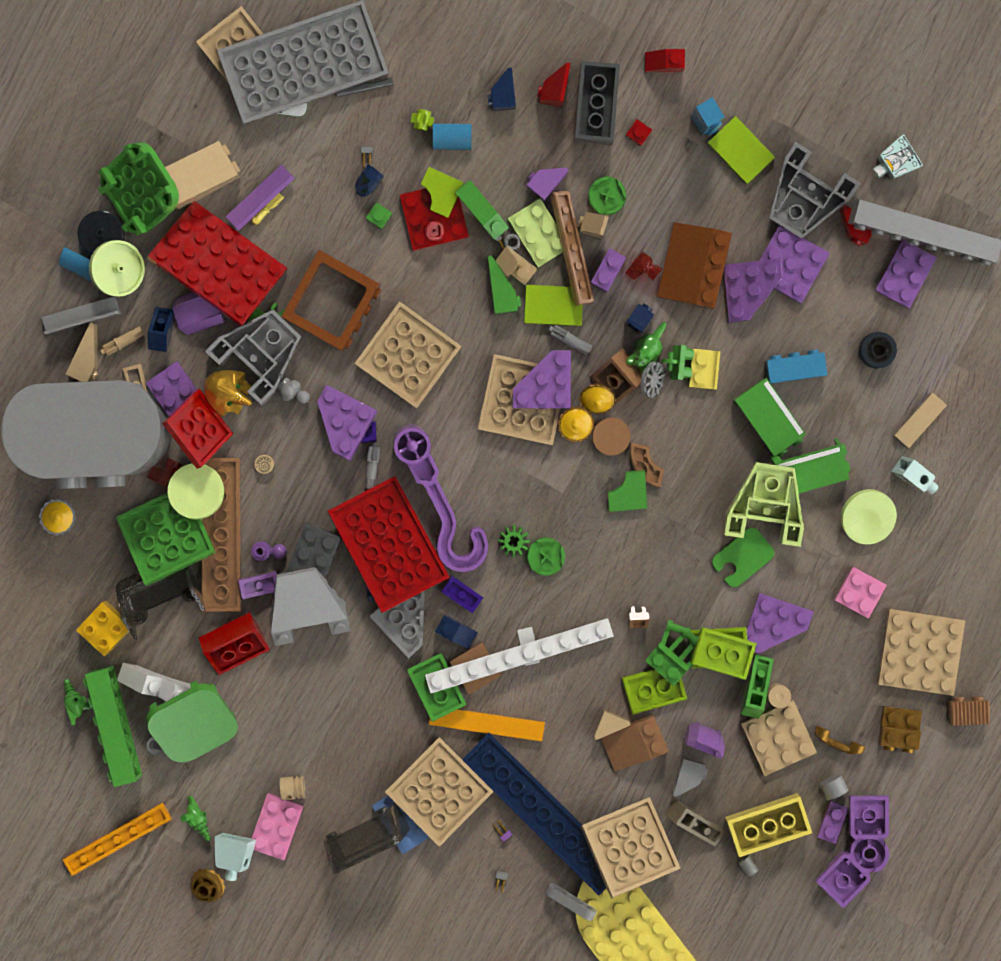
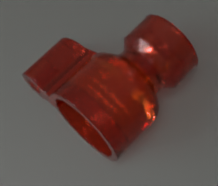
(641, 265)
(164, 475)

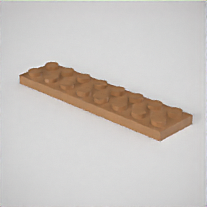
(223, 568)

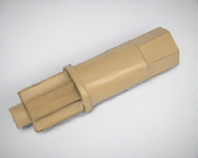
(122, 341)

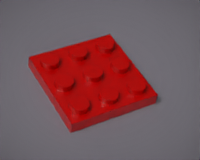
(418, 213)
(197, 428)

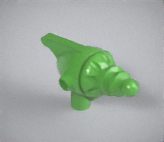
(74, 702)
(196, 819)

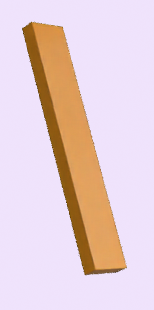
(493, 724)
(117, 839)

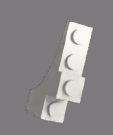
(151, 683)

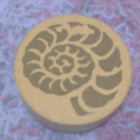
(264, 464)

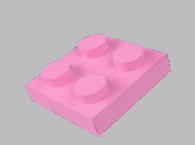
(860, 592)

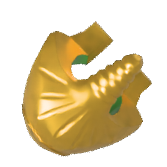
(222, 391)

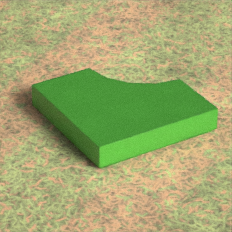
(630, 494)

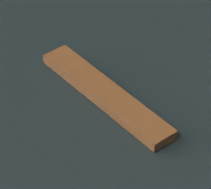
(572, 248)

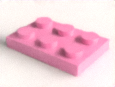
(276, 826)

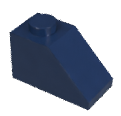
(502, 93)
(640, 318)
(160, 329)
(456, 631)

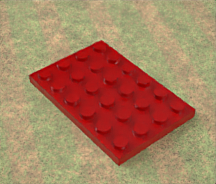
(217, 263)
(388, 544)

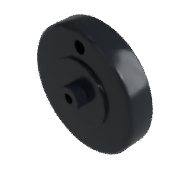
(99, 228)

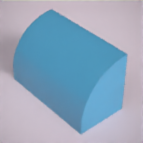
(452, 136)
(75, 263)

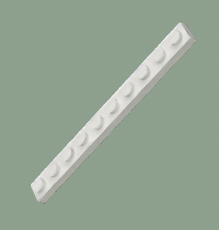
(519, 655)

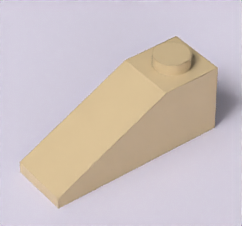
(85, 361)

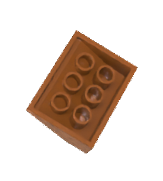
(694, 265)

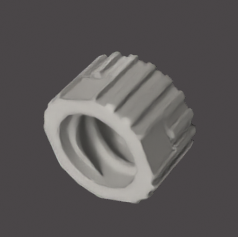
(517, 240)

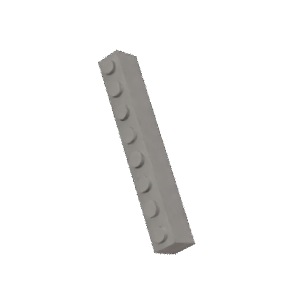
(925, 232)

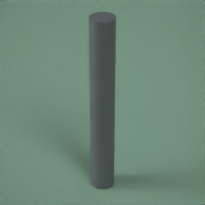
(366, 87)

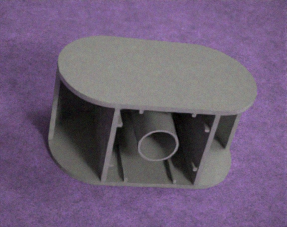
(85, 432)

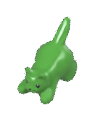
(647, 349)

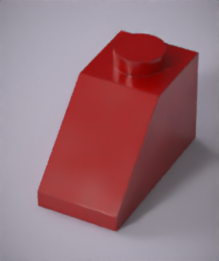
(665, 60)
(857, 236)

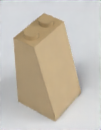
(202, 173)

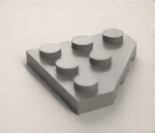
(404, 624)

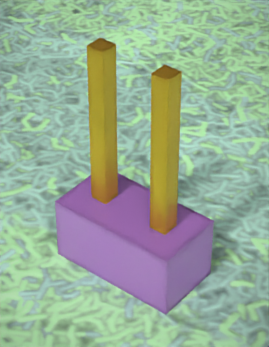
(508, 833)

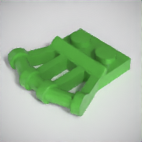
(665, 660)

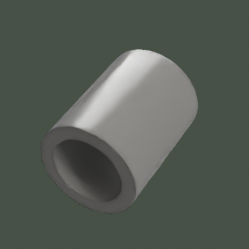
(748, 866)

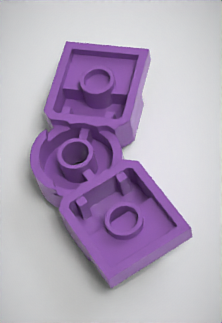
(851, 869)

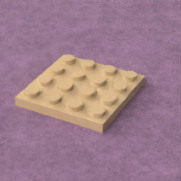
(408, 354)
(498, 410)
(921, 652)
(439, 791)
(630, 847)

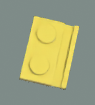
(705, 369)

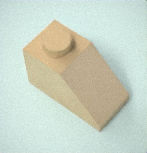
(593, 224)

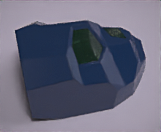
(368, 181)

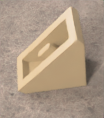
(609, 724)

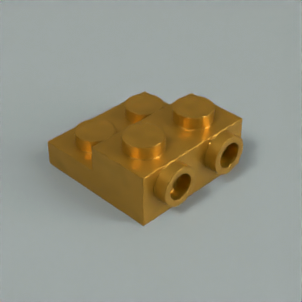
(900, 729)

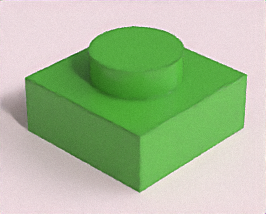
(379, 215)

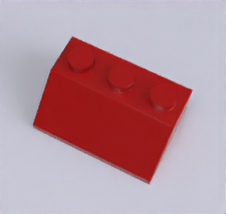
(234, 643)

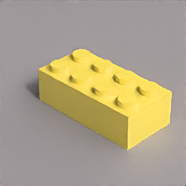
(768, 825)

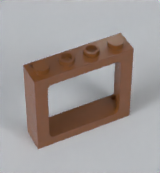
(364, 307)

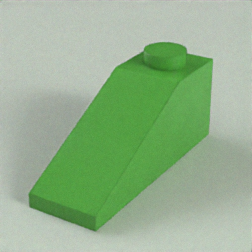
(482, 210)
(503, 293)
(757, 687)

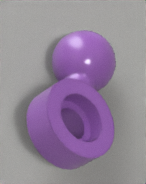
(278, 551)

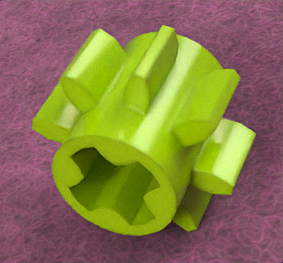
(422, 120)

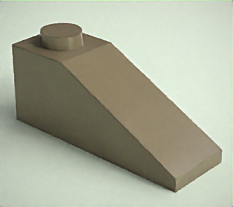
(694, 823)

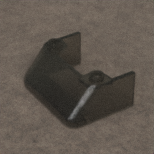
(137, 599)
(366, 839)

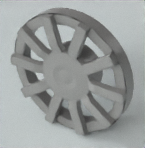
(653, 379)

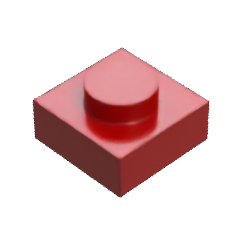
(638, 132)

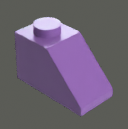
(545, 181)

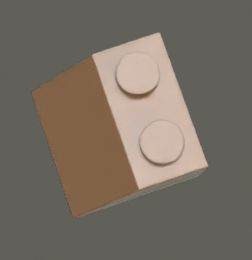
(618, 375)

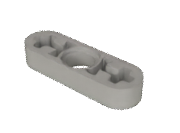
(571, 902)

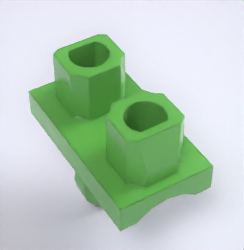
(676, 362)

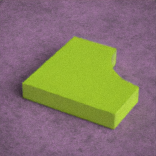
(442, 191)

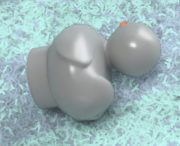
(291, 389)

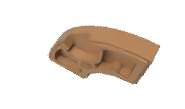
(642, 460)

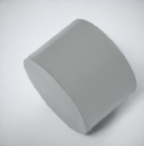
(834, 787)

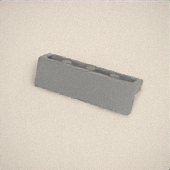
(81, 316)

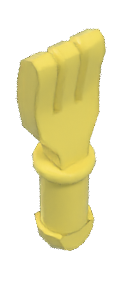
(262, 213)

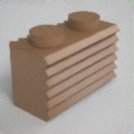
(968, 711)

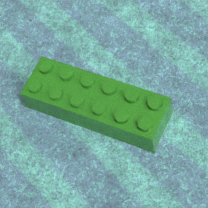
(113, 726)

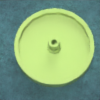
(116, 268)
(196, 491)
(868, 516)

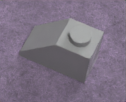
(688, 776)

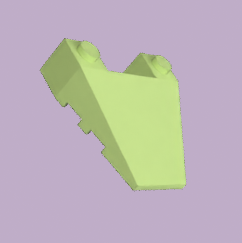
(769, 496)

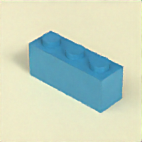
(707, 117)
(796, 366)

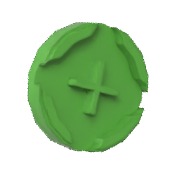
(607, 195)
(546, 556)

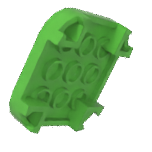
(139, 188)
(192, 723)

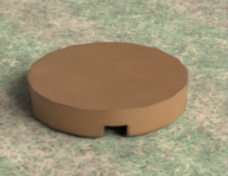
(611, 436)

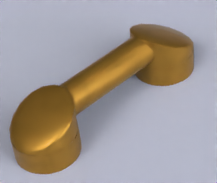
(854, 747)

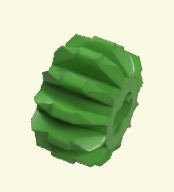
(507, 539)

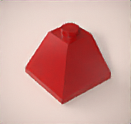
(554, 87)

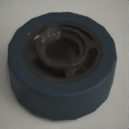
(888, 346)

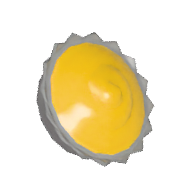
(57, 517)

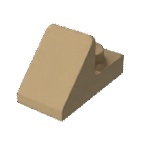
(514, 264)

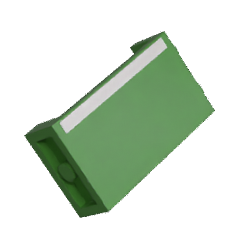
(770, 417)
(818, 467)

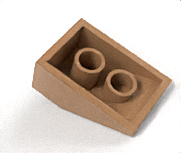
(635, 743)

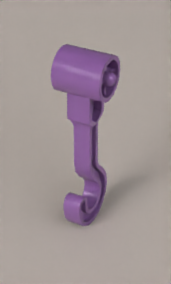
(413, 448)

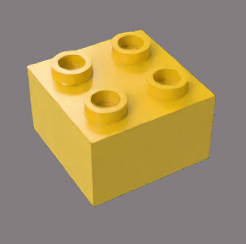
(103, 628)

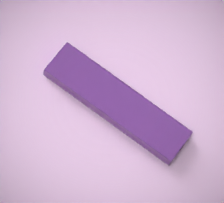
(260, 197)

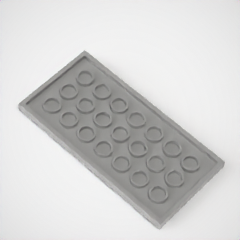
(303, 62)

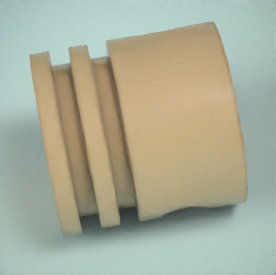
(778, 695)
(292, 787)

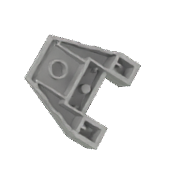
(803, 199)
(263, 347)
(305, 600)

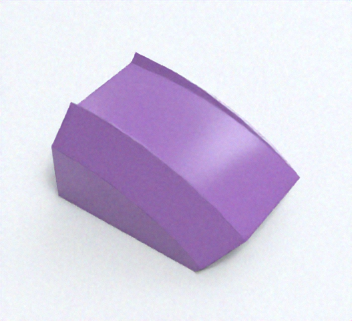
(195, 314)
(705, 739)

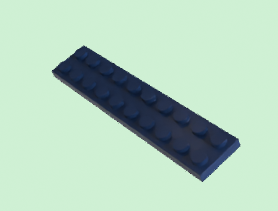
(535, 807)

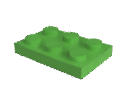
(440, 702)

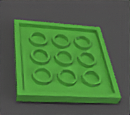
(163, 539)

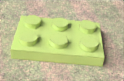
(537, 232)

